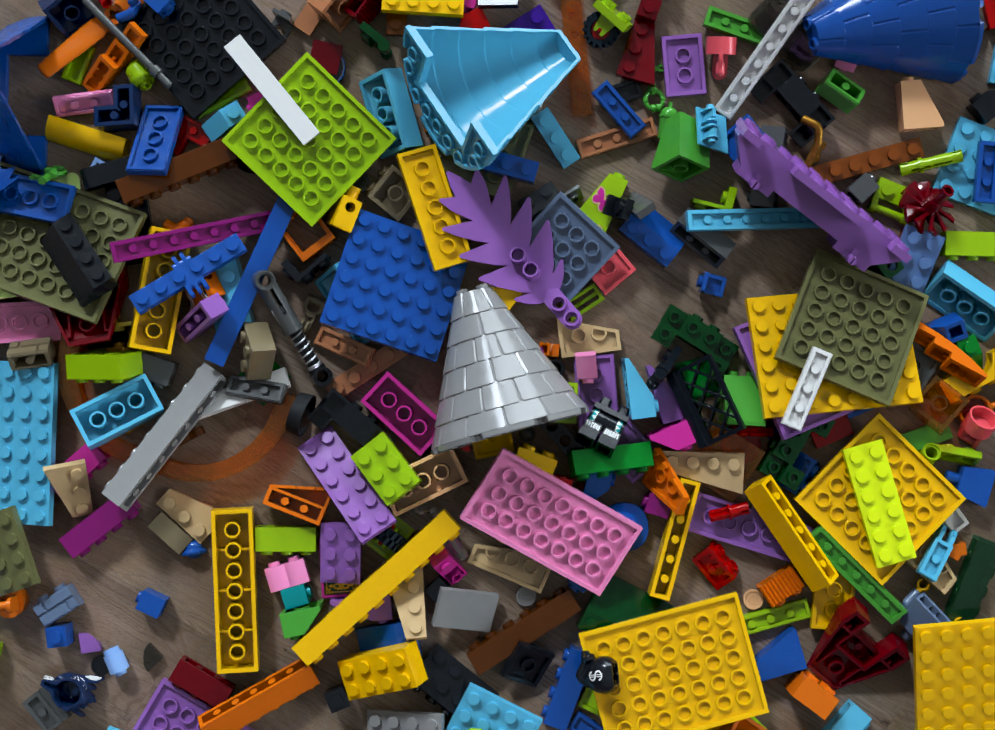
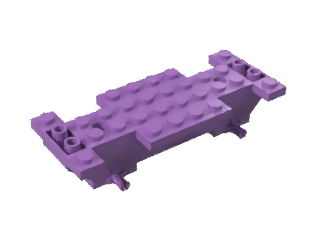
(849, 228)

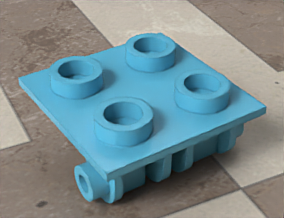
(711, 129)

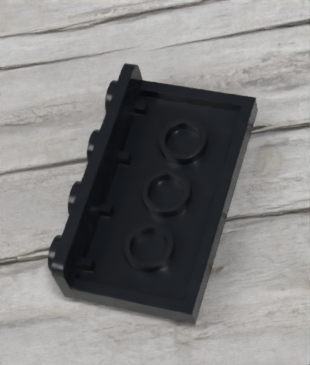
(447, 680)

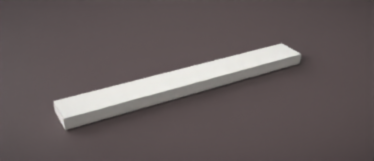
(762, 56)

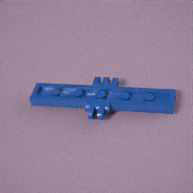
(188, 274)

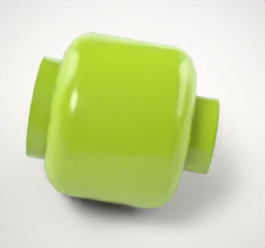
(139, 76)

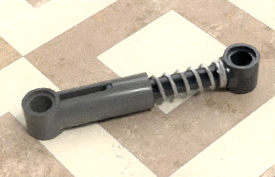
(290, 325)

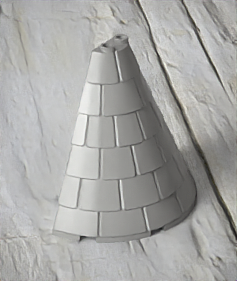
(495, 376)

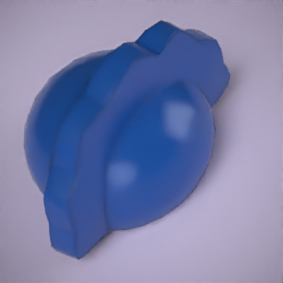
(194, 550)

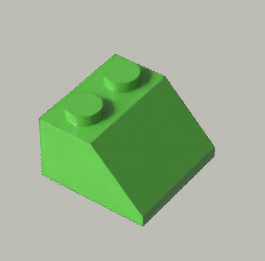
(299, 619)

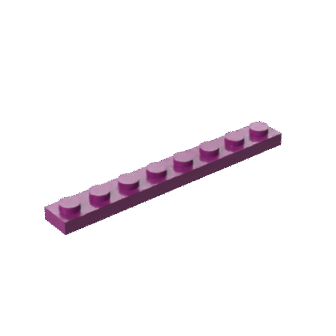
(187, 237)

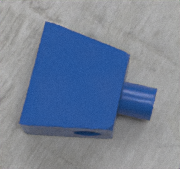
(972, 483)

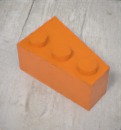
(299, 501)

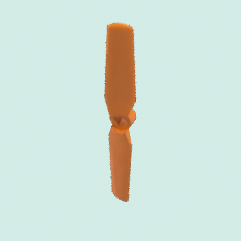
(80, 41)

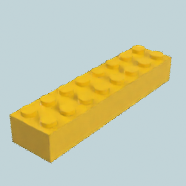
(235, 590)

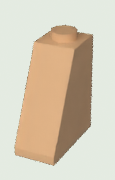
(915, 107)

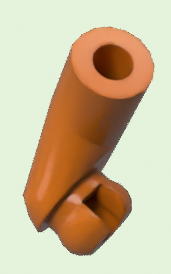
(186, 222)

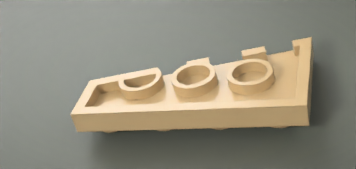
(710, 467)
(510, 565)

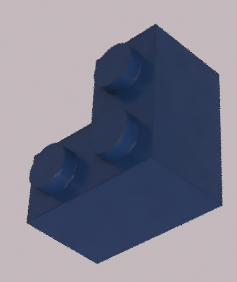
(123, 114)

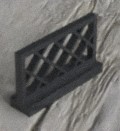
(689, 405)

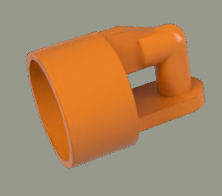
(14, 603)

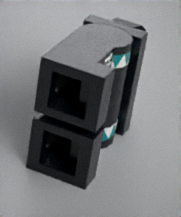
(606, 420)

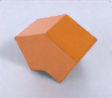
(550, 349)
(959, 549)

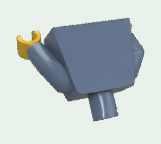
(920, 611)

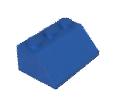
(652, 237)

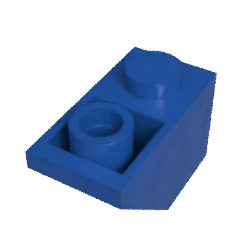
(950, 326)

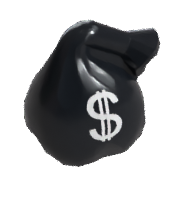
(598, 673)

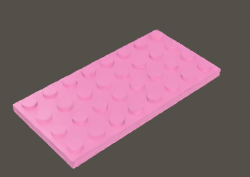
(550, 521)

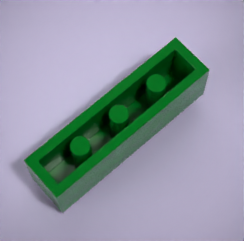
(625, 458)

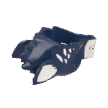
(72, 690)

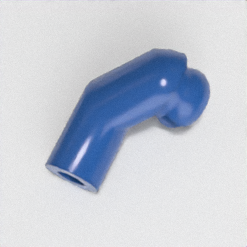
(130, 13)

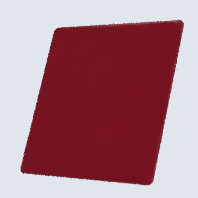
(327, 55)

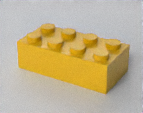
(382, 670)

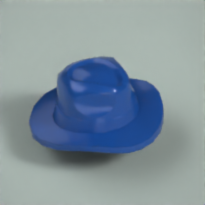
(637, 515)

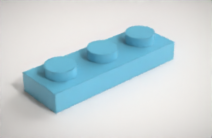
(555, 138)

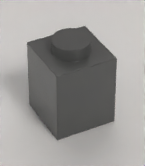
(862, 188)

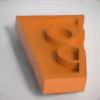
(665, 483)

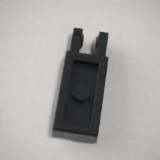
(663, 367)

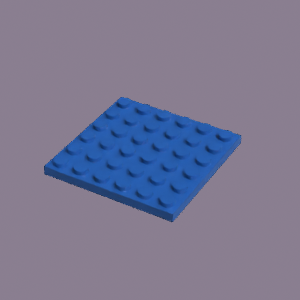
(390, 289)

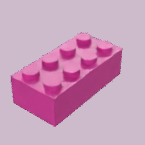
(402, 412)

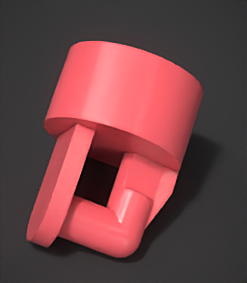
(720, 48)
(977, 425)

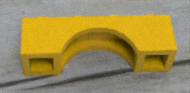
(964, 388)

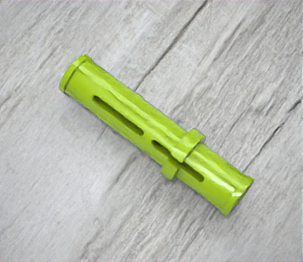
(921, 165)

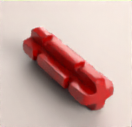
(767, 431)

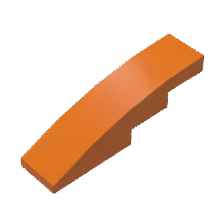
(114, 60)
(952, 358)

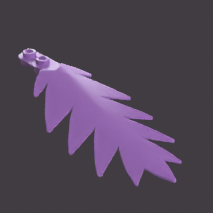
(508, 244)

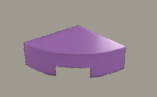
(89, 643)

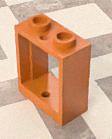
(317, 247)

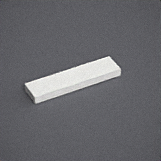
(806, 388)

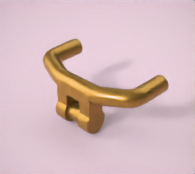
(818, 145)

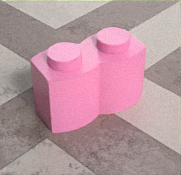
(287, 573)

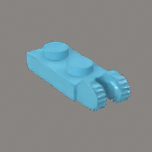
(936, 554)

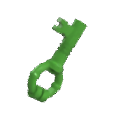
(652, 91)
(50, 173)

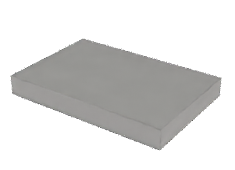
(465, 609)

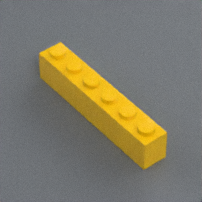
(791, 533)
(672, 545)

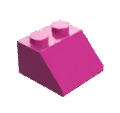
(674, 435)

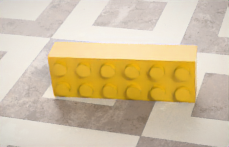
(156, 328)

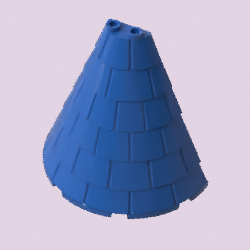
(899, 35)
(31, 39)

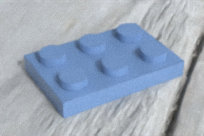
(924, 252)

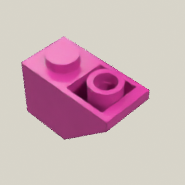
(448, 566)

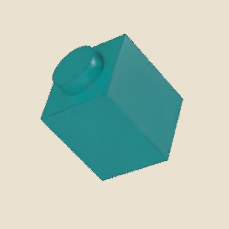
(296, 596)

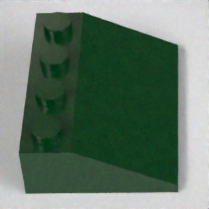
(617, 604)

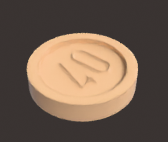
(753, 599)

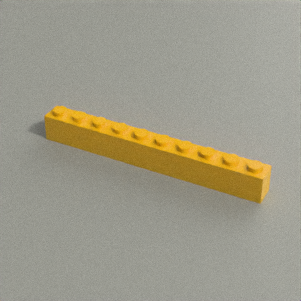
(377, 586)

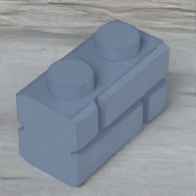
(58, 604)

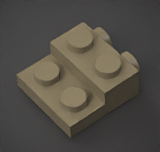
(389, 192)

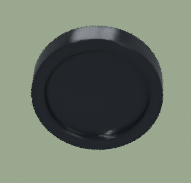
(98, 666)

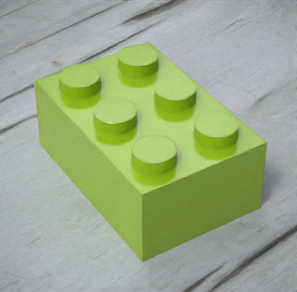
(104, 366)
(386, 469)

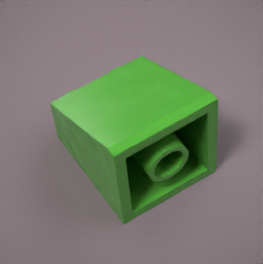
(678, 151)
(746, 398)

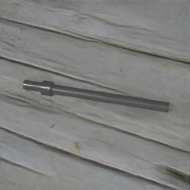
(154, 70)

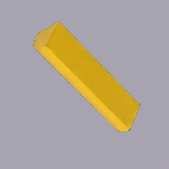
(86, 139)

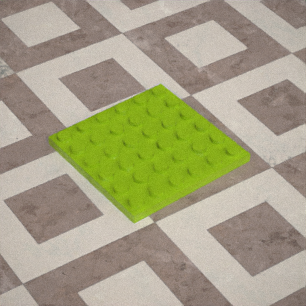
(325, 168)

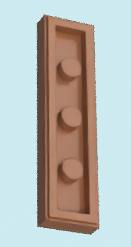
(613, 140)

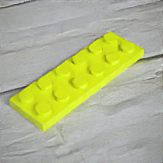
(878, 503)

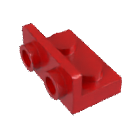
(716, 565)

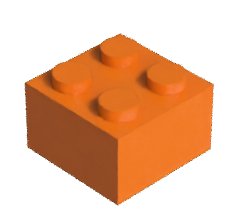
(811, 693)

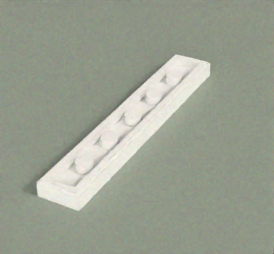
(271, 90)
(224, 402)

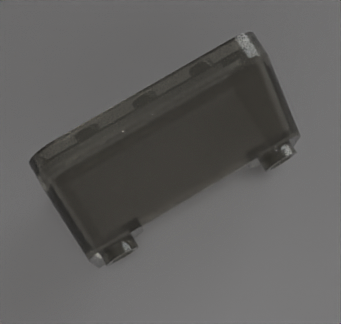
(796, 48)

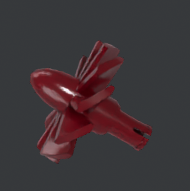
(925, 203)

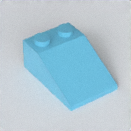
(637, 394)

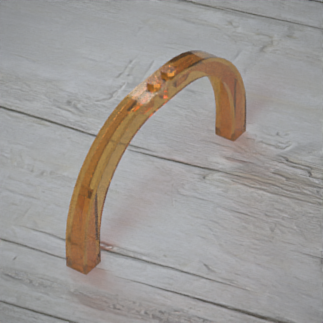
(265, 442)

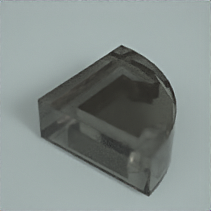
(151, 656)

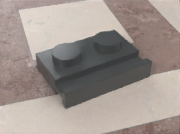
(45, 710)

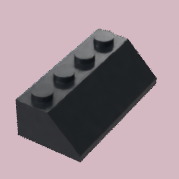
(78, 260)

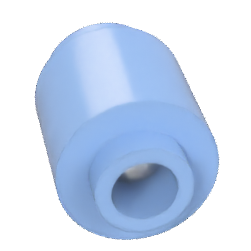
(116, 661)

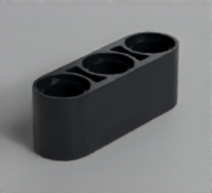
(103, 174)

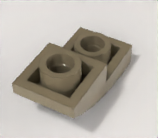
(169, 532)

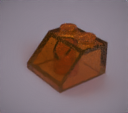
(939, 405)

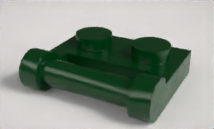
(373, 38)

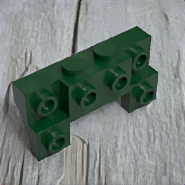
(697, 335)
(782, 454)

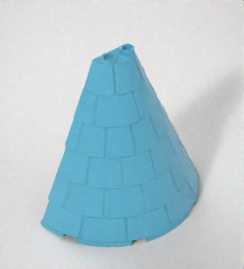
(482, 84)

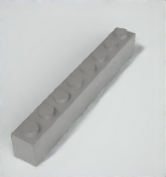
(164, 437)

